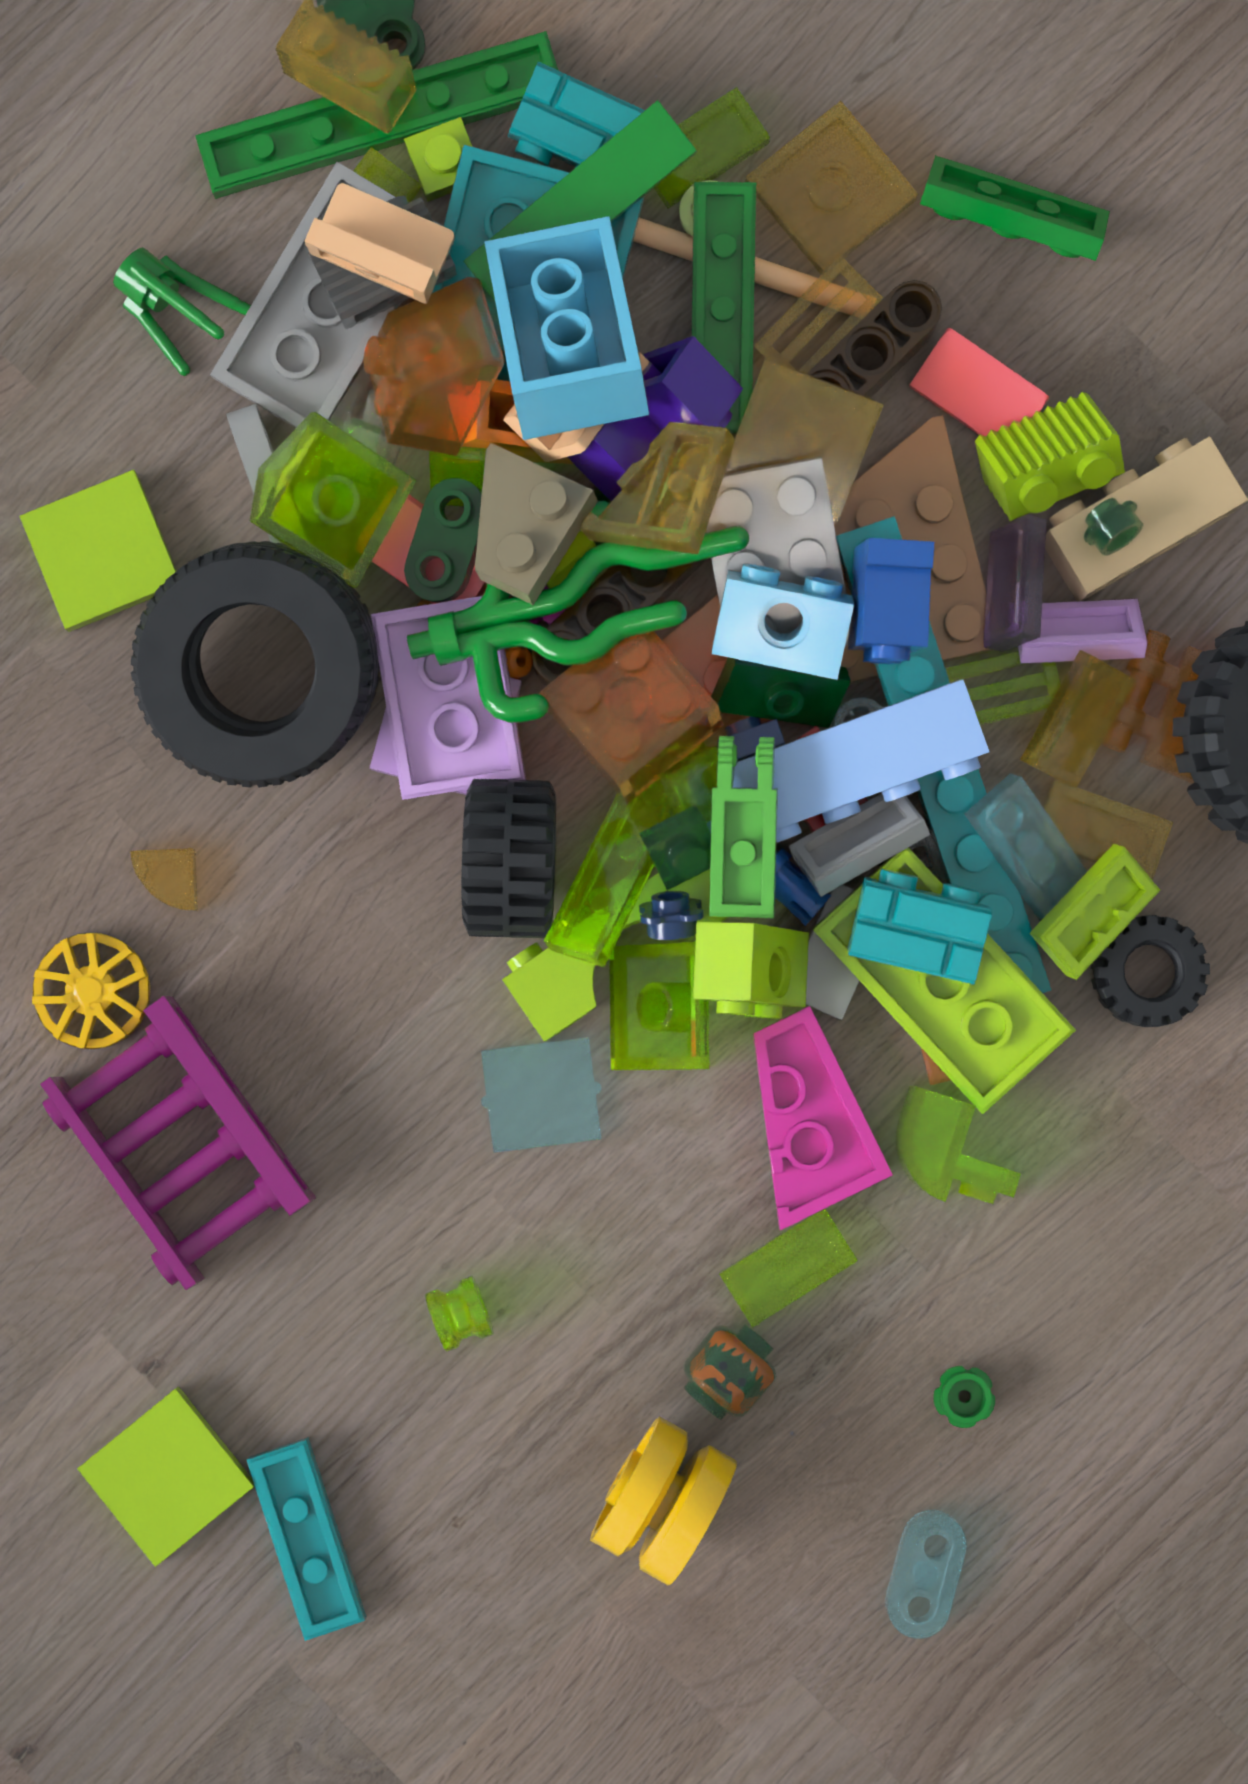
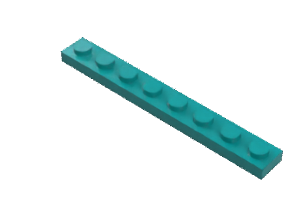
(946, 801)

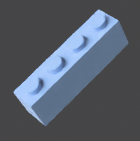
(871, 756)

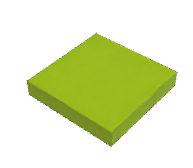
(99, 550)
(166, 1476)

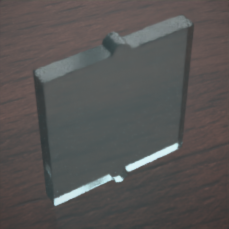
(541, 1095)

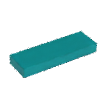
(306, 1539)

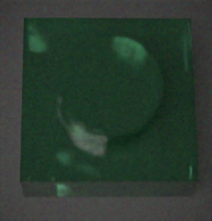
(679, 847)

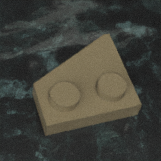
(526, 522)

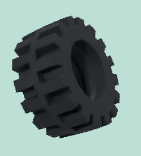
(1188, 980)

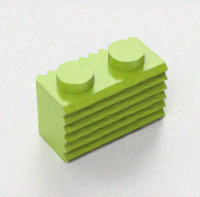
(1049, 456)

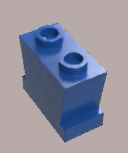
(890, 599)

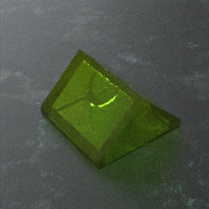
(329, 497)
(654, 1011)

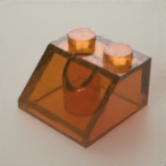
(434, 367)

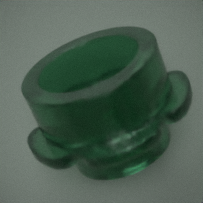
(1112, 525)

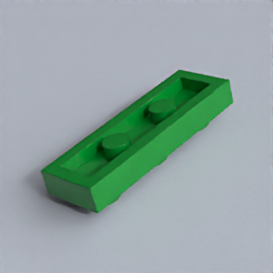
(1015, 209)

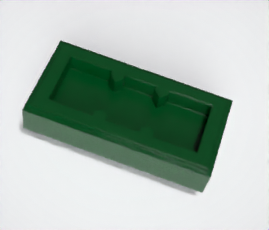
(779, 693)

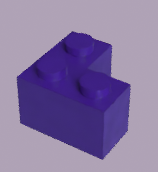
(680, 387)

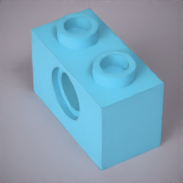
(811, 648)

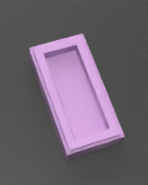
(1097, 627)

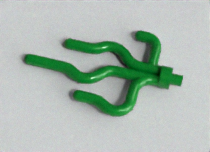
(498, 625)

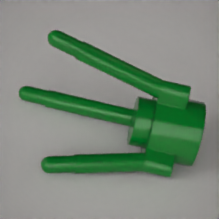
(153, 285)

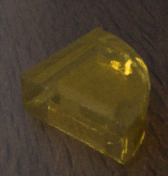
(168, 875)

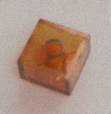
(633, 712)

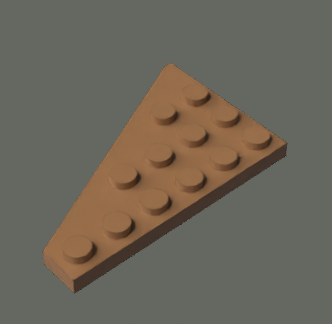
(924, 494)

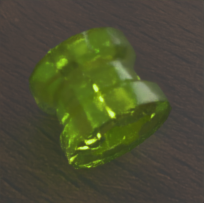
(459, 1313)

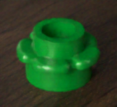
(976, 1408)

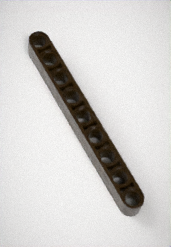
(877, 330)

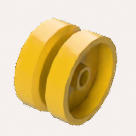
(669, 1503)

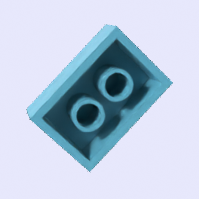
(566, 328)

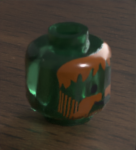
(729, 1371)

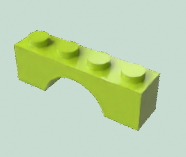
(559, 988)

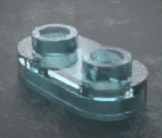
(925, 1575)

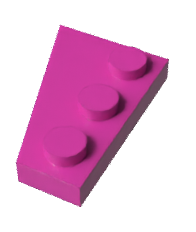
(812, 1121)

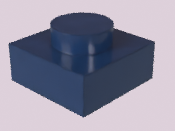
(748, 732)

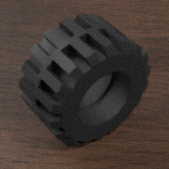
(508, 858)

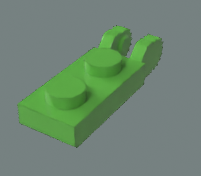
(744, 836)

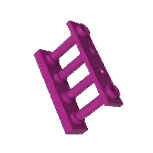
(203, 1086)

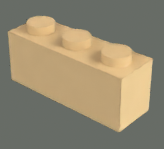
(1173, 502)

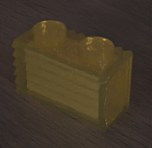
(346, 66)

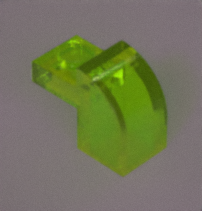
(931, 1144)

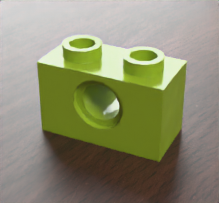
(750, 968)

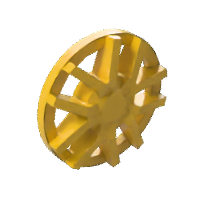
(91, 990)

